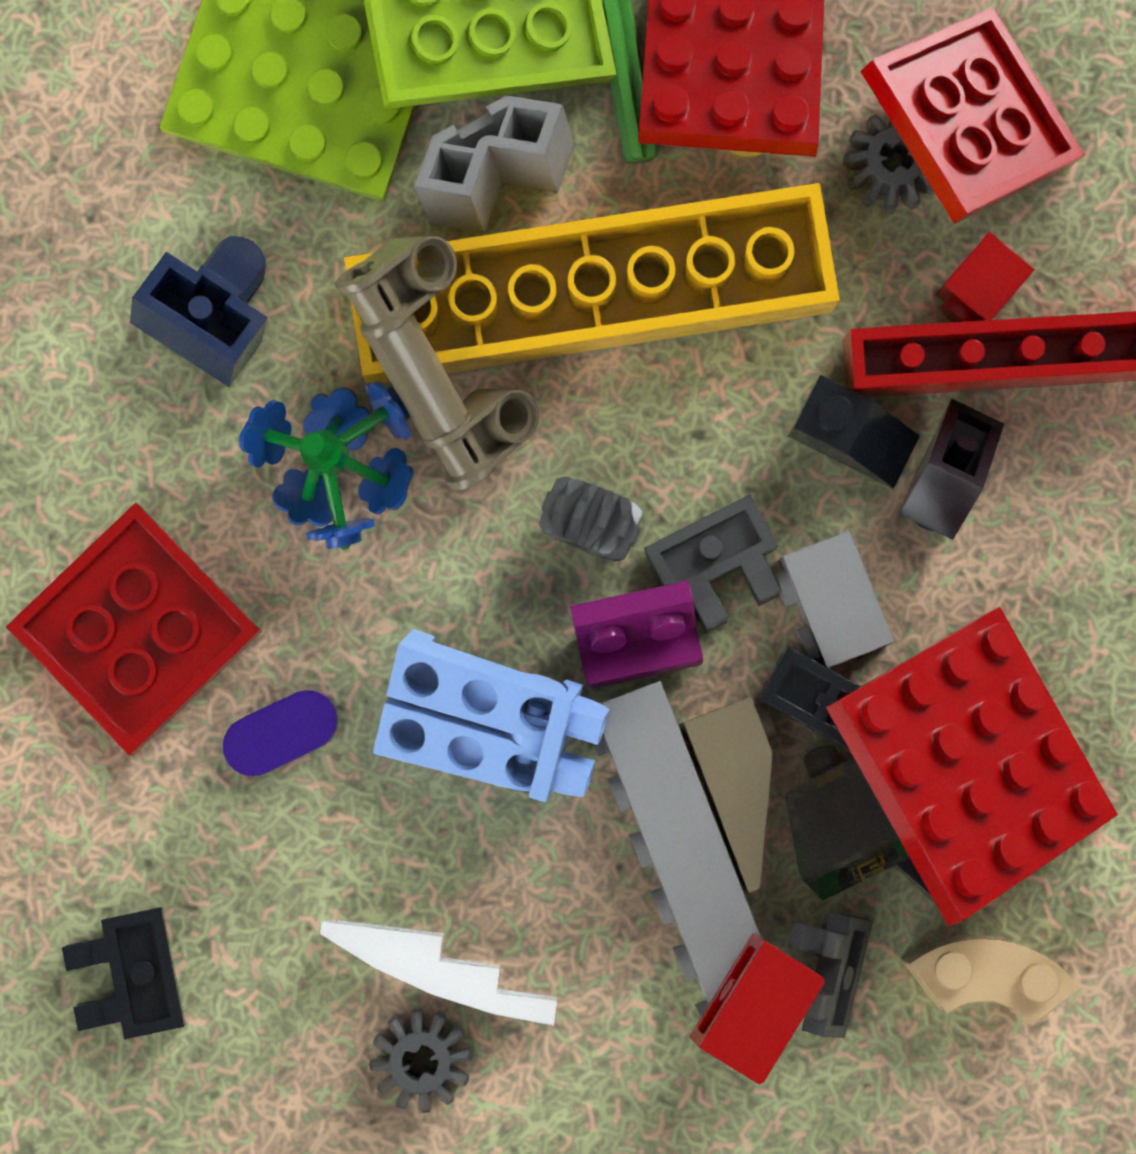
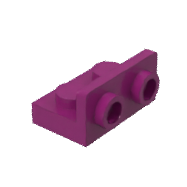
(637, 635)

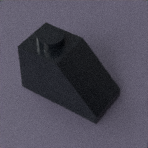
(854, 431)
(952, 470)

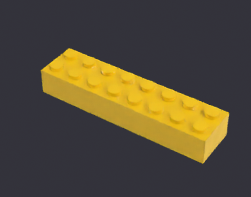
(627, 280)

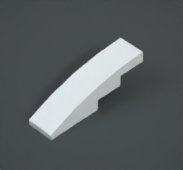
(418, 960)

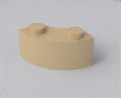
(990, 970)

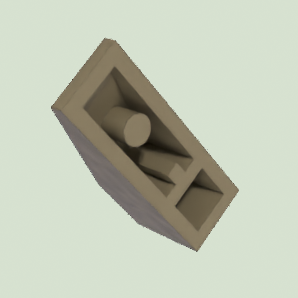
(736, 770)

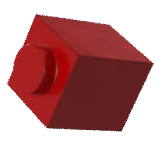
(983, 282)

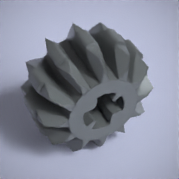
(871, 171)
(590, 518)
(411, 1041)

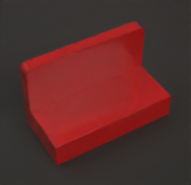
(757, 1009)

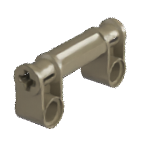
(464, 432)

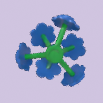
(332, 431)

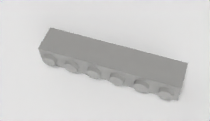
(676, 836)

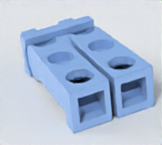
(486, 720)

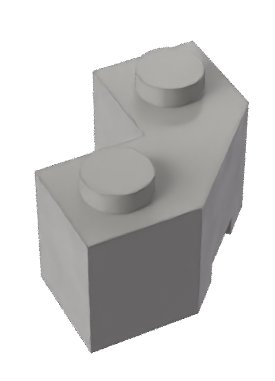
(513, 144)

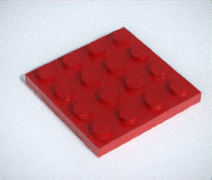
(972, 764)

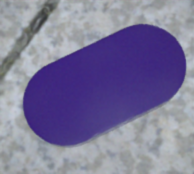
(280, 733)

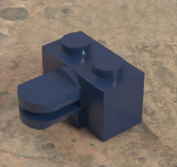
(206, 310)

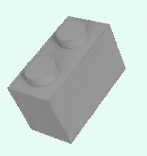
(833, 601)

